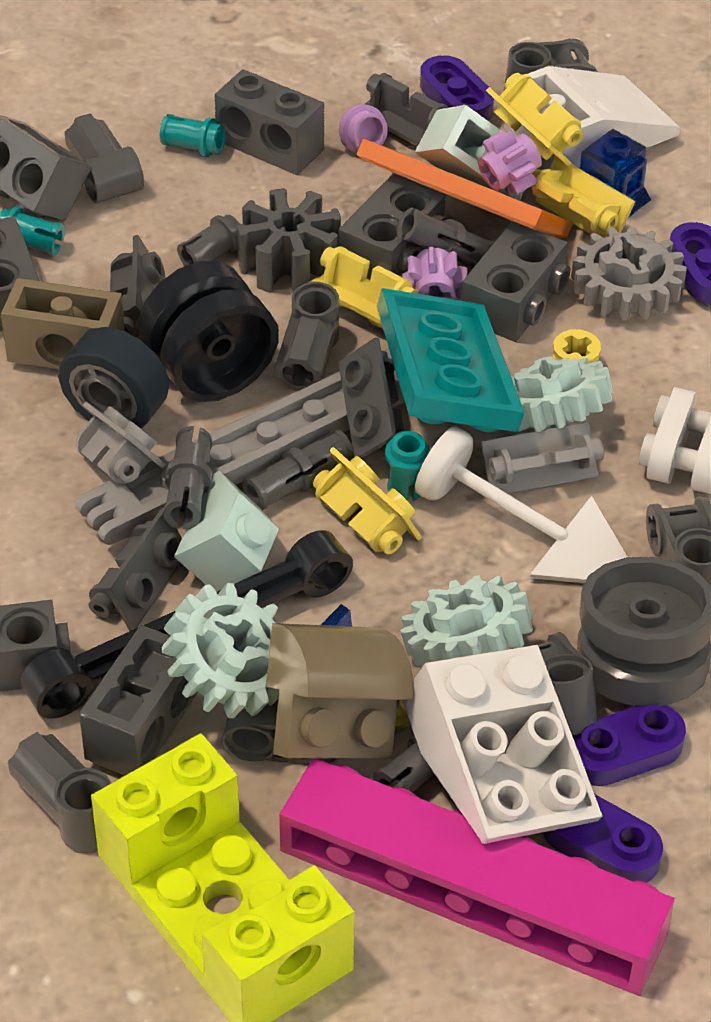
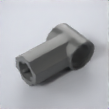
(113, 169)
(309, 335)
(59, 787)

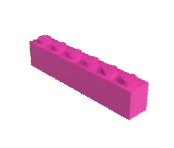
(500, 888)

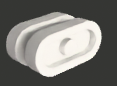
(665, 450)

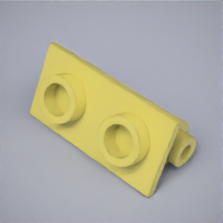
(549, 131)
(581, 198)
(348, 276)
(382, 515)

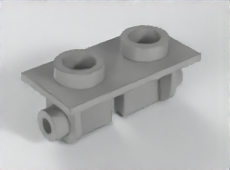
(116, 445)
(542, 458)

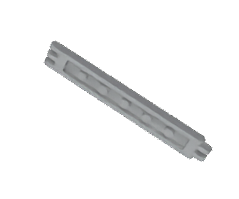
(236, 451)

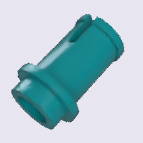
(193, 134)
(37, 232)
(405, 456)

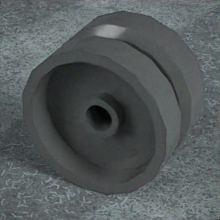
(646, 630)

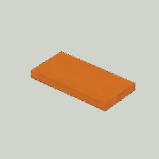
(464, 189)

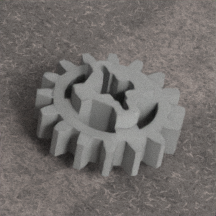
(628, 273)

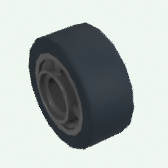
(114, 371)

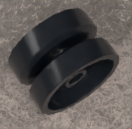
(208, 330)

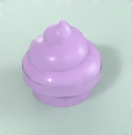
(362, 122)

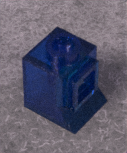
(620, 164)

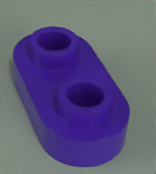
(455, 84)
(695, 243)
(630, 743)
(603, 846)

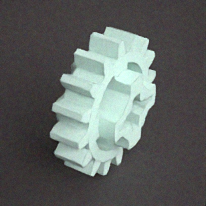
(561, 391)
(467, 620)
(223, 649)

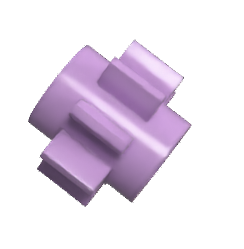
(509, 162)
(436, 273)

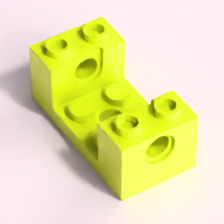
(178, 843)

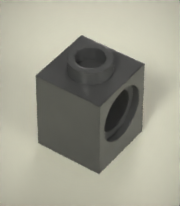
(25, 634)

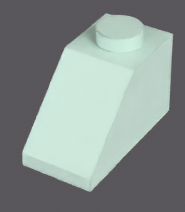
(456, 144)
(229, 538)

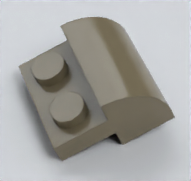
(336, 690)

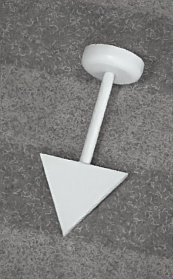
(578, 549)

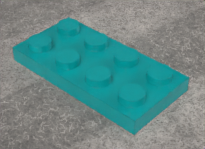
(449, 361)

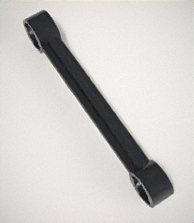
(62, 682)

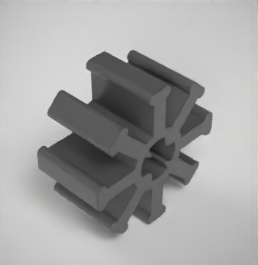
(286, 239)

